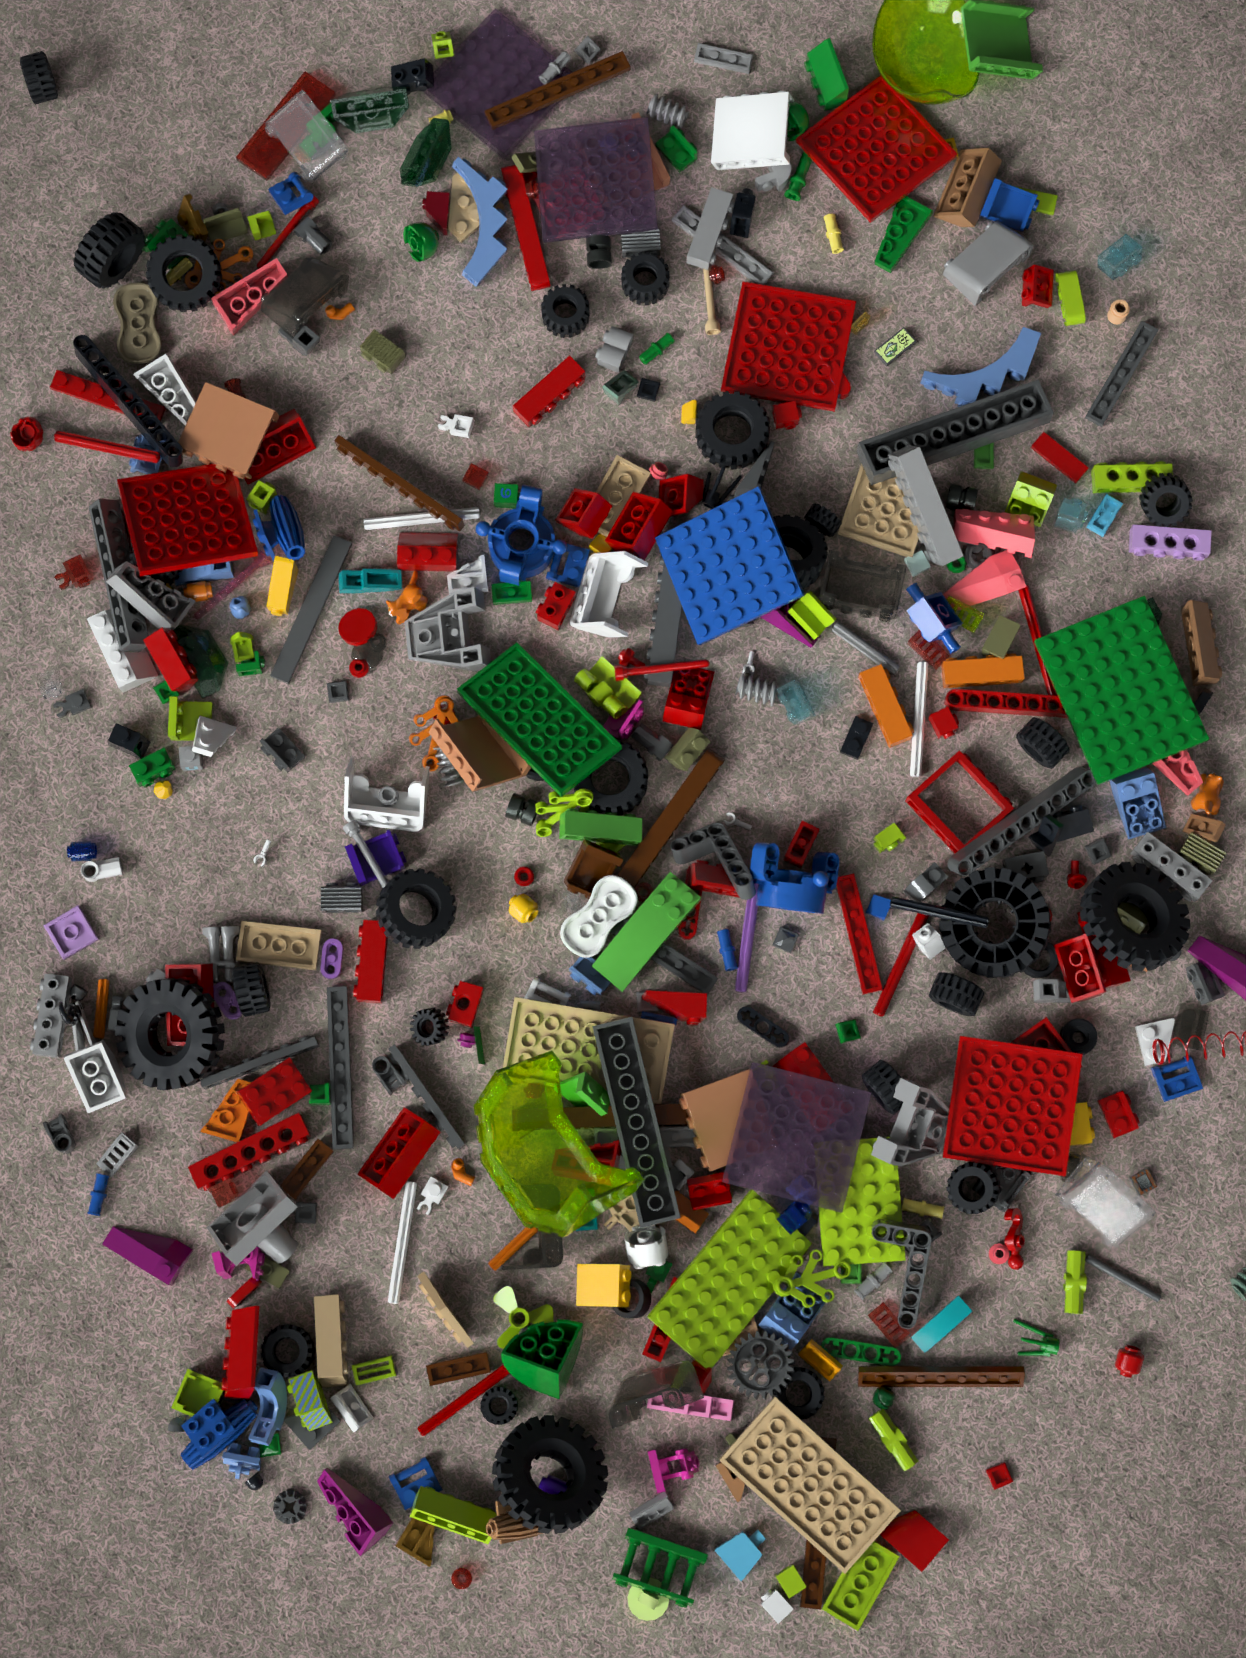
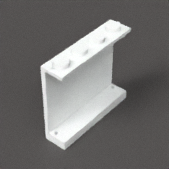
(751, 131)

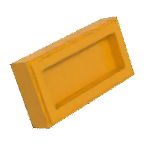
(820, 1360)

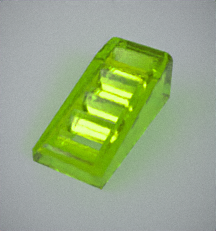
(971, 611)

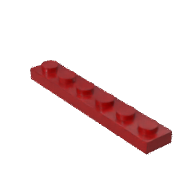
(93, 393)
(858, 934)

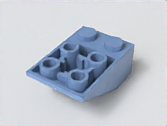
(205, 573)
(1138, 802)
(789, 1318)

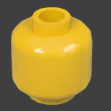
(523, 908)

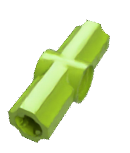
(1075, 1282)
(893, 1439)

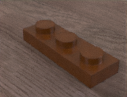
(306, 1169)
(458, 1369)

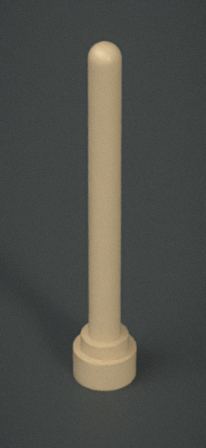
(712, 326)

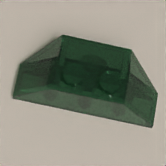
(370, 108)
(427, 154)
(204, 656)

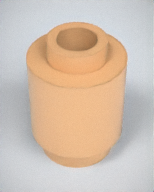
(1118, 312)

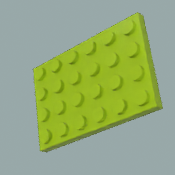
(870, 1196)

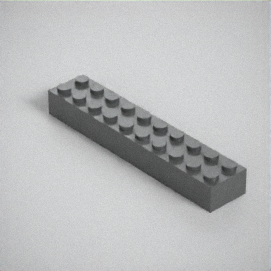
(959, 429)
(636, 1120)

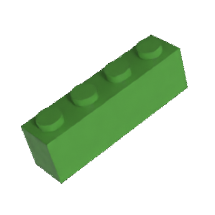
(600, 827)

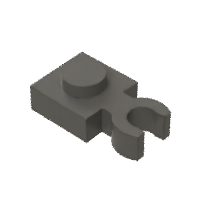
(76, 703)
(117, 1003)

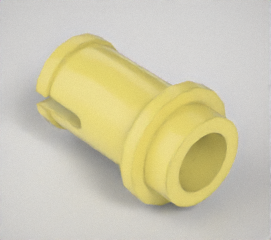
(444, 115)

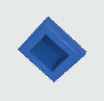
(878, 907)

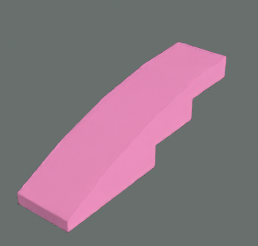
(707, 1407)

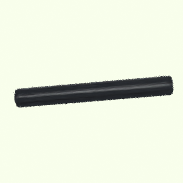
(940, 912)

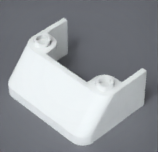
(600, 590)
(363, 803)

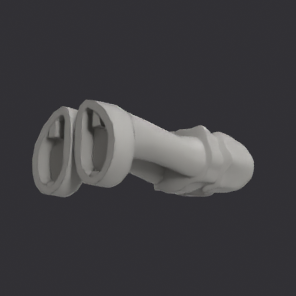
(228, 934)

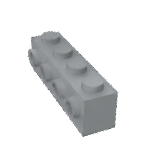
(710, 228)
(1171, 865)
(49, 1023)

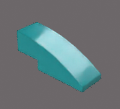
(369, 580)
(941, 1324)

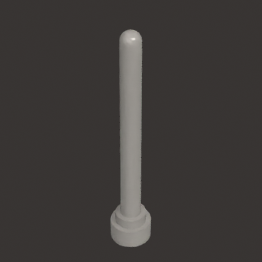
(352, 829)

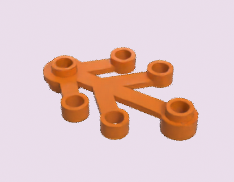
(224, 264)
(441, 714)

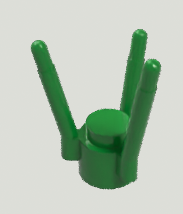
(1048, 1344)

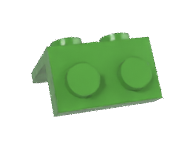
(585, 1092)

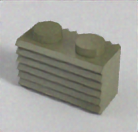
(382, 352)
(687, 749)
(1202, 853)

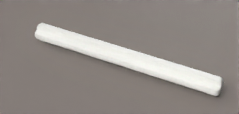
(416, 519)
(919, 719)
(402, 1242)

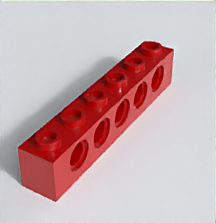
(200, 1169)

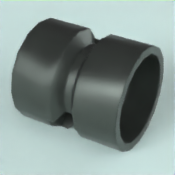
(598, 251)
(961, 497)
(516, 806)

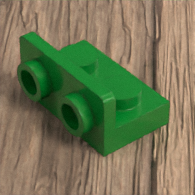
(677, 149)
(152, 767)

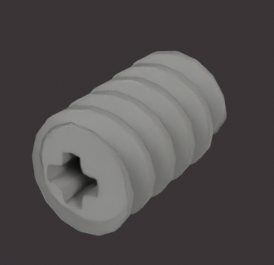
(667, 111)
(756, 689)
(451, 774)

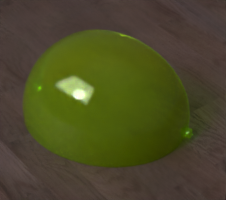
(923, 50)

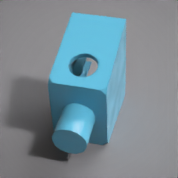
(741, 1552)

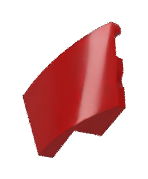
(915, 1538)

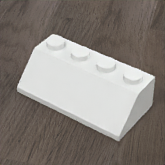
(127, 668)

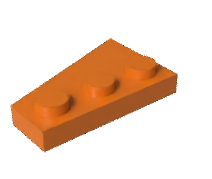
(230, 1117)

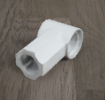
(104, 869)

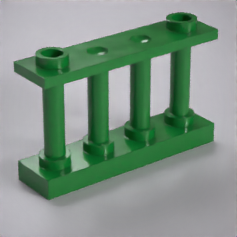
(674, 1552)

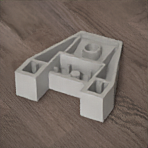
(443, 634)
(918, 1128)

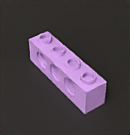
(1199, 538)

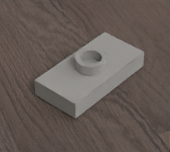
(651, 1510)

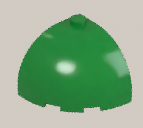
(544, 1355)

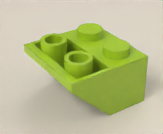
(1031, 497)

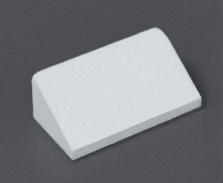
(351, 1408)

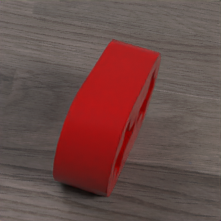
(243, 1292)

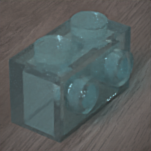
(1120, 257)
(1071, 515)
(795, 702)

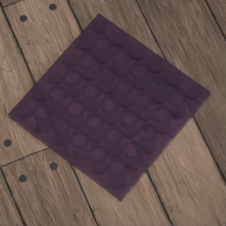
(489, 69)
(595, 180)
(796, 1137)

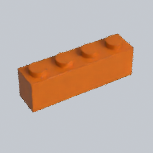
(982, 671)
(885, 705)

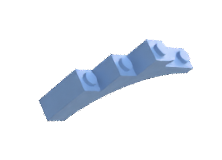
(491, 220)
(990, 379)

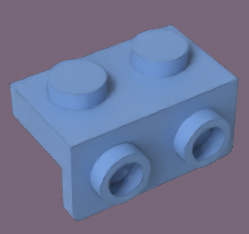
(584, 972)

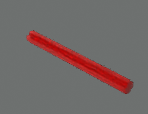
(107, 446)
(1036, 632)
(899, 966)
(463, 1400)

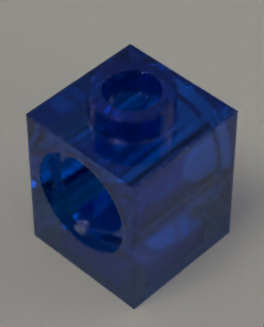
(794, 1216)

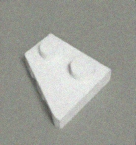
(469, 576)
(211, 735)
(1148, 1033)

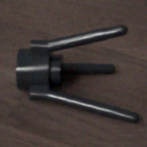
(711, 497)

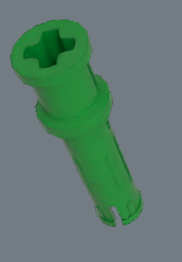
(798, 180)

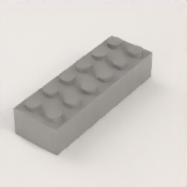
(925, 505)

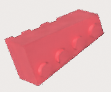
(243, 299)
(996, 530)

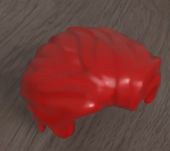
(27, 434)

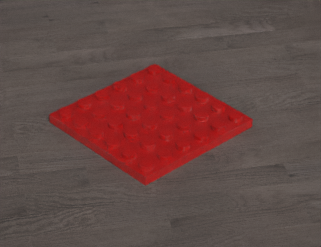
(876, 148)
(784, 342)
(186, 519)
(1012, 1105)

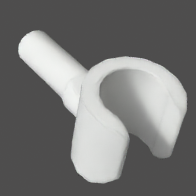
(749, 668)
(737, 822)
(263, 853)

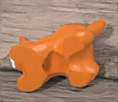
(410, 599)
(1208, 795)

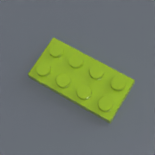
(860, 1586)

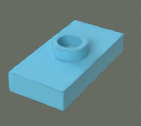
(1104, 515)

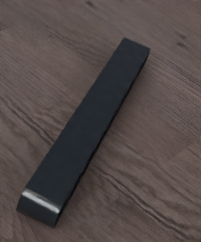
(129, 408)

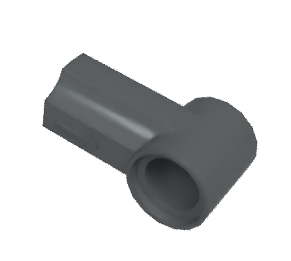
(313, 236)
(651, 741)

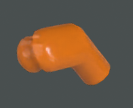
(339, 314)
(459, 1172)

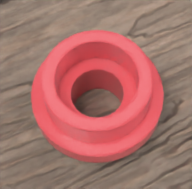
(658, 471)
(992, 1253)

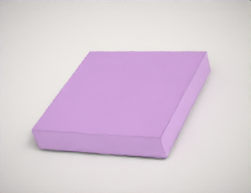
(71, 932)

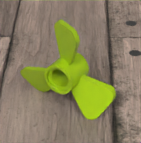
(506, 1300)

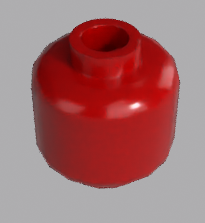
(1129, 1361)

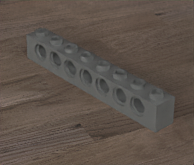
(114, 551)

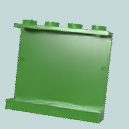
(998, 39)

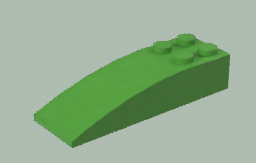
(646, 931)

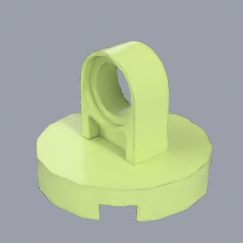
(647, 1604)

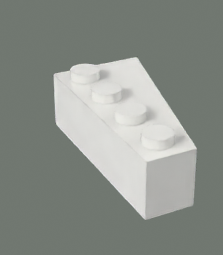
(168, 386)

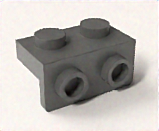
(1205, 983)

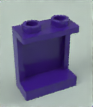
(385, 853)

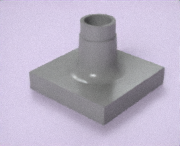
(256, 1221)

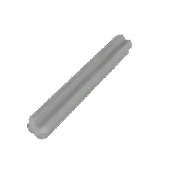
(865, 648)

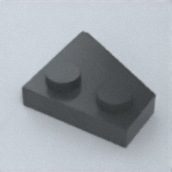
(310, 1438)

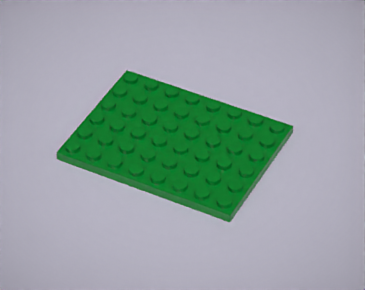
(1121, 690)

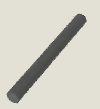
(1123, 1278)

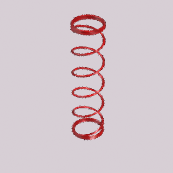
(1186, 1047)

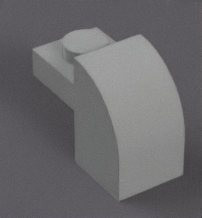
(778, 176)
(1050, 991)

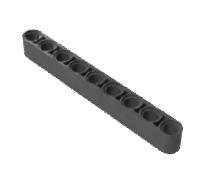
(1012, 822)

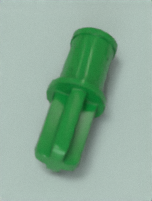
(656, 349)

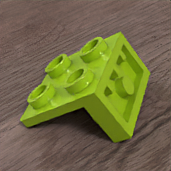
(184, 718)

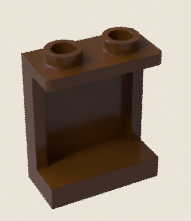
(590, 866)

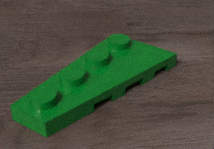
(904, 227)

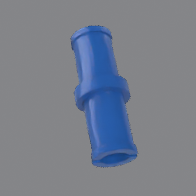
(727, 950)
(98, 1194)

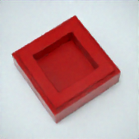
(999, 1475)

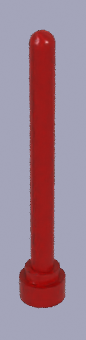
(286, 231)
(624, 672)

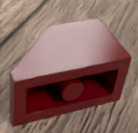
(437, 209)

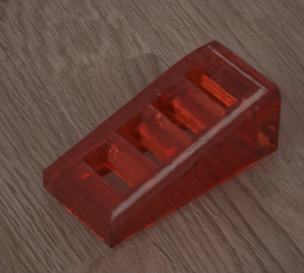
(923, 653)
(901, 1339)

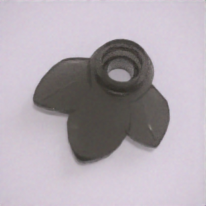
(369, 651)

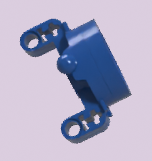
(527, 515)
(792, 888)

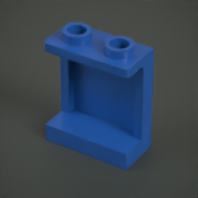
(1009, 205)

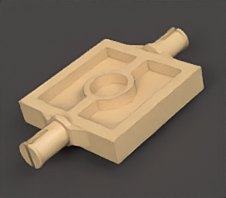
(623, 1213)

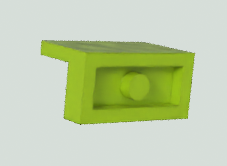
(811, 614)

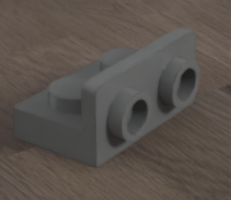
(282, 750)

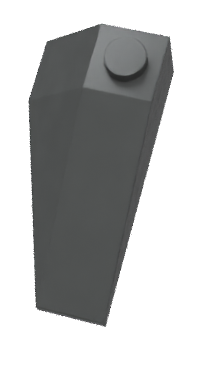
(757, 473)

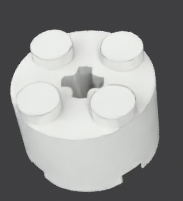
(646, 1246)

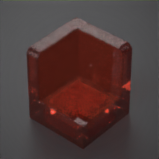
(224, 1192)

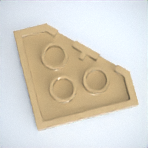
(463, 210)
(443, 1310)

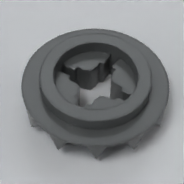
(973, 549)
(300, 1506)

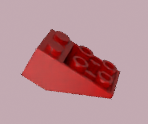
(688, 697)

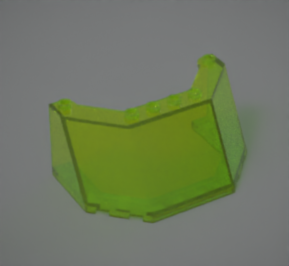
(539, 1153)

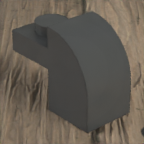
(303, 341)
(925, 883)

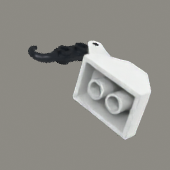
(94, 1066)

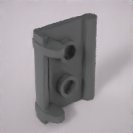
(1011, 1183)

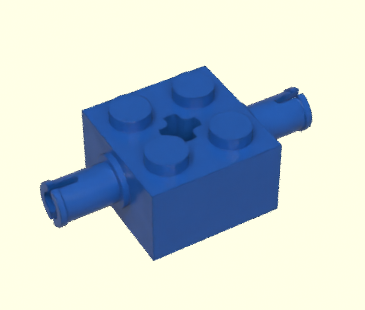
(934, 617)

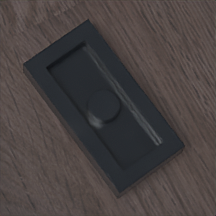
(856, 737)

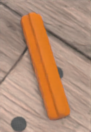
(101, 1008)
(512, 1247)

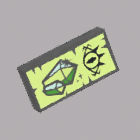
(895, 346)

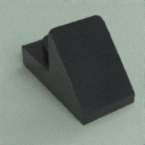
(1047, 834)

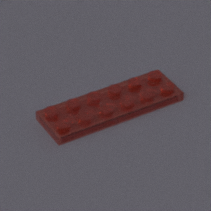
(266, 153)

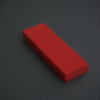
(1059, 457)

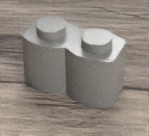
(614, 349)

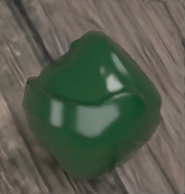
(883, 1397)

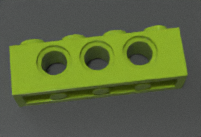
(1103, 484)

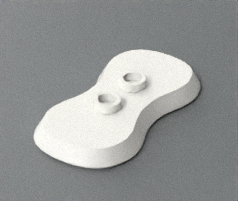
(609, 904)

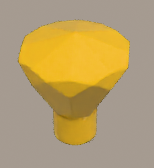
(163, 789)

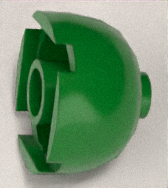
(797, 119)
(422, 238)

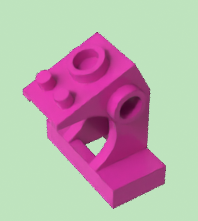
(225, 1267)
(688, 1461)

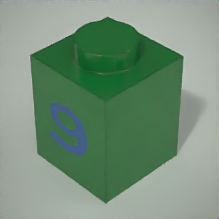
(506, 495)

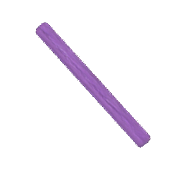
(746, 944)

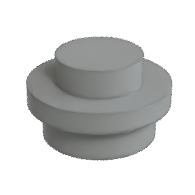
(388, 795)

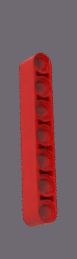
(525, 228)
(1003, 704)

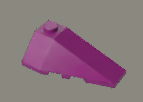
(784, 621)
(1223, 962)
(152, 1253)
(361, 1516)

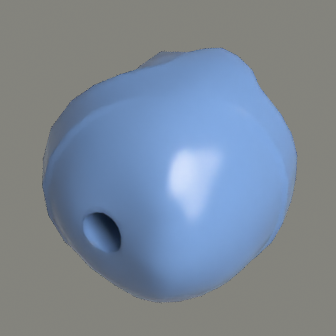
(240, 607)

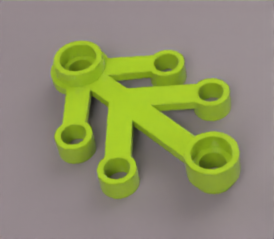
(581, 798)
(807, 1279)

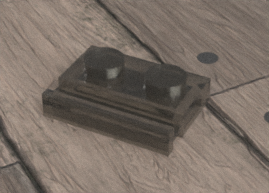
(1190, 1022)

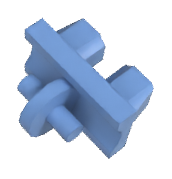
(240, 1463)

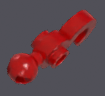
(1014, 1239)

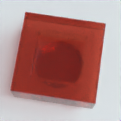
(475, 476)

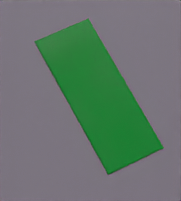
(478, 1039)

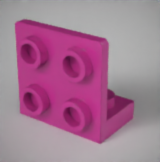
(622, 727)

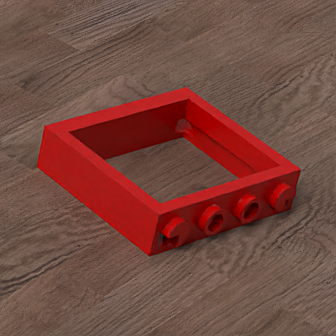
(932, 819)

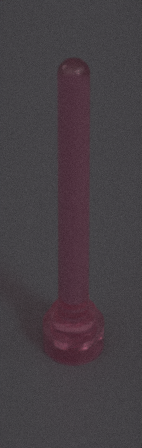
(259, 561)

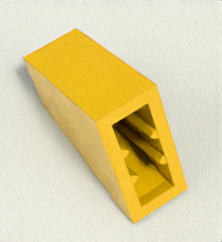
(282, 585)

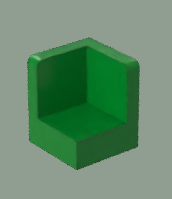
(320, 1094)

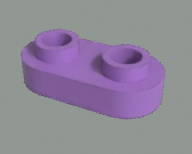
(331, 959)
(226, 1001)

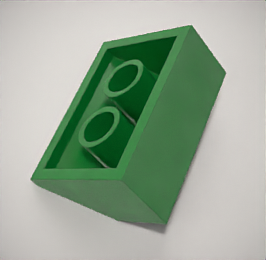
(826, 75)

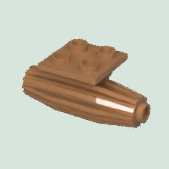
(506, 1528)

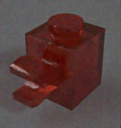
(76, 572)

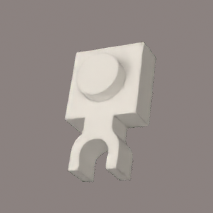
(458, 426)
(433, 1192)

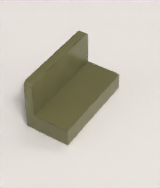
(225, 225)
(1000, 637)
(1132, 917)

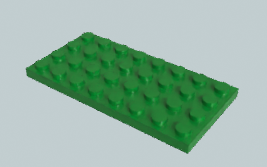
(539, 719)

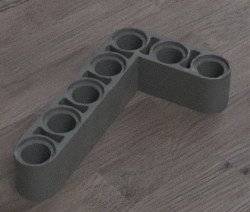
(716, 839)
(912, 1267)

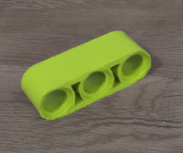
(1071, 298)

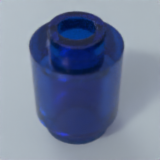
(82, 851)

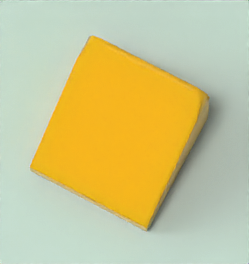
(689, 412)
(599, 545)

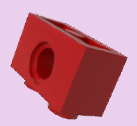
(801, 844)
(465, 1016)

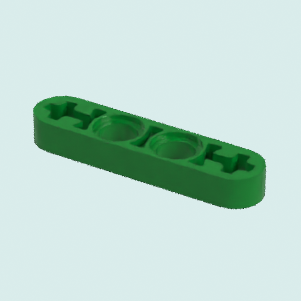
(860, 1351)

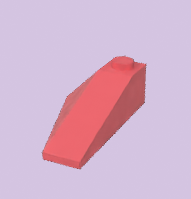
(990, 580)
(1180, 771)

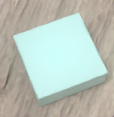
(917, 563)

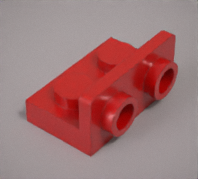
(1037, 286)
(1119, 1114)
(708, 1191)

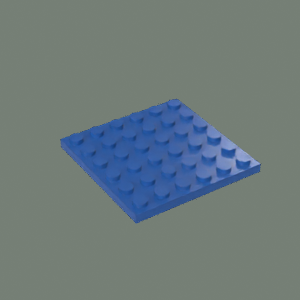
(729, 566)

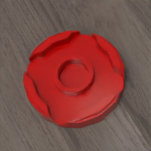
(357, 626)

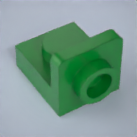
(248, 667)

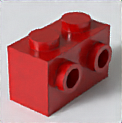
(556, 605)

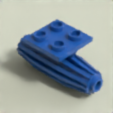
(282, 529)
(214, 1430)

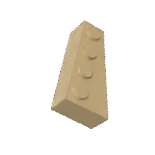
(330, 1340)

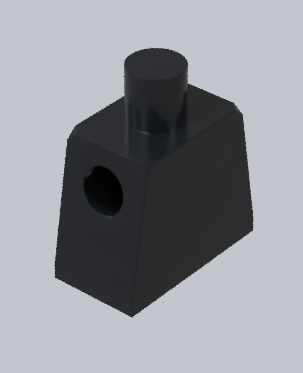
(742, 209)
(128, 740)

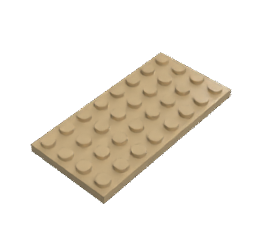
(568, 1031)
(809, 1484)

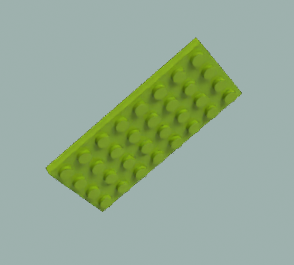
(728, 1280)

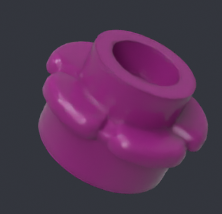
(467, 1040)

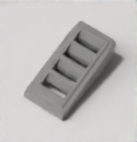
(122, 1159)

